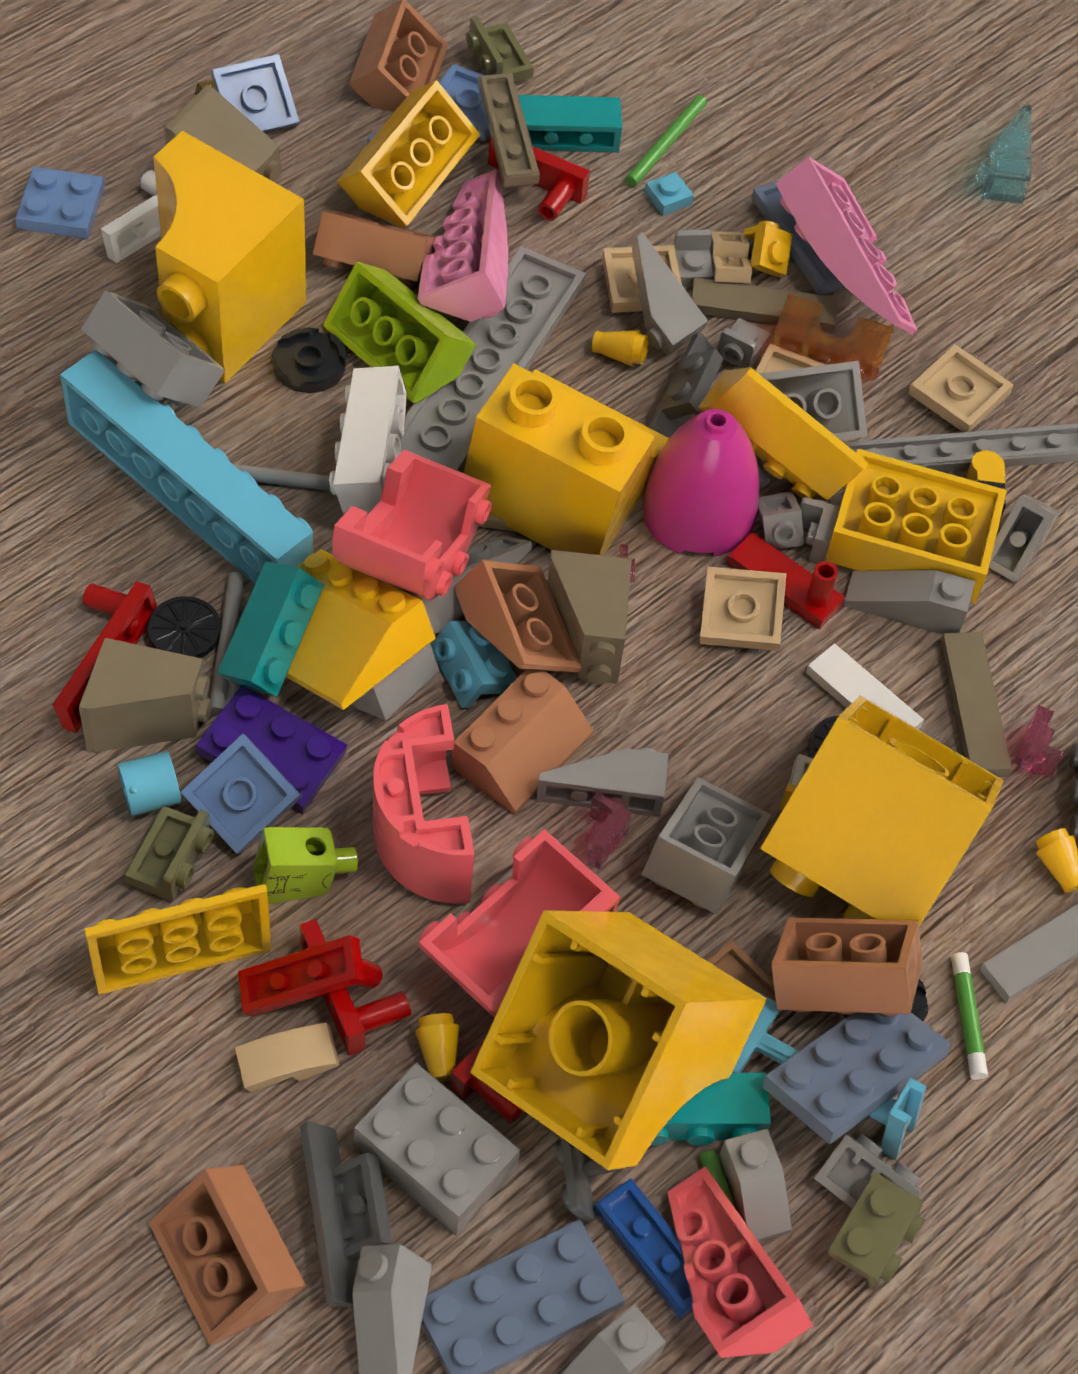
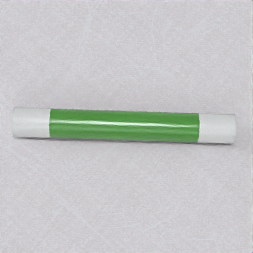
(969, 1016)

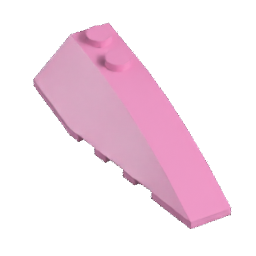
(842, 238)
(471, 258)

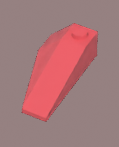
(732, 1280)

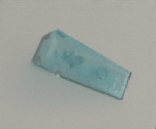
(1008, 163)

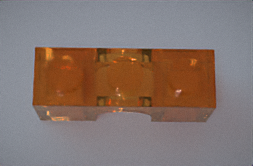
(801, 333)

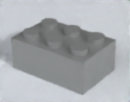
(151, 350)
(436, 1148)

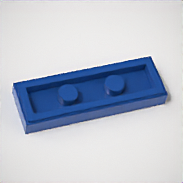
(648, 1243)

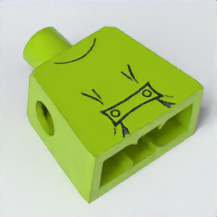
(299, 862)

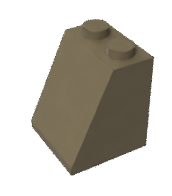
(226, 129)
(594, 608)
(142, 697)

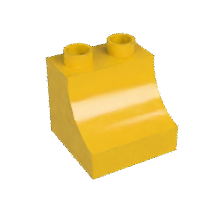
(226, 251)
(559, 462)
(880, 817)
(612, 1031)

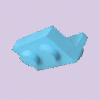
(471, 663)

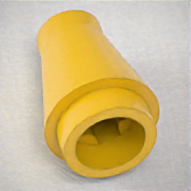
(623, 346)
(1060, 856)
(438, 1043)

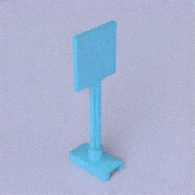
(894, 1114)

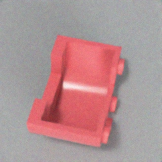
(417, 529)
(422, 855)
(487, 945)

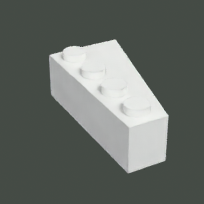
(369, 436)

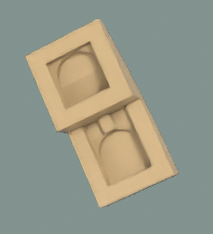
(730, 257)
(285, 1055)

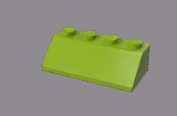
(391, 328)

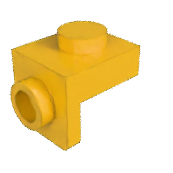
(770, 248)

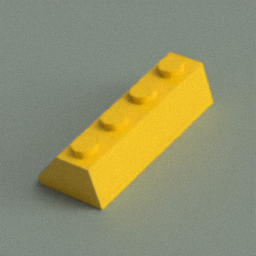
(409, 156)
(785, 435)

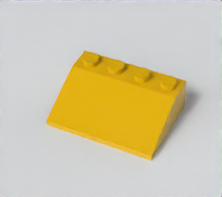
(916, 520)
(355, 632)
(179, 938)

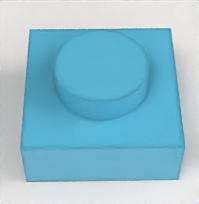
(669, 193)

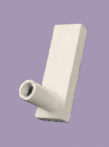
(135, 227)

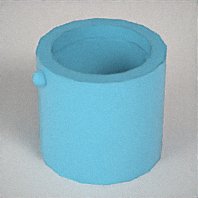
(149, 783)

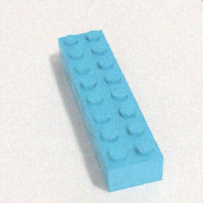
(182, 469)

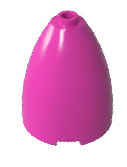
(703, 486)

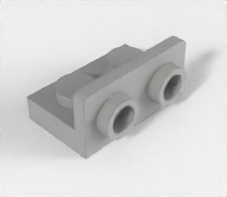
(854, 1164)

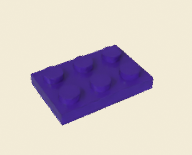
(291, 744)

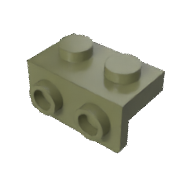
(498, 50)
(169, 853)
(877, 1229)

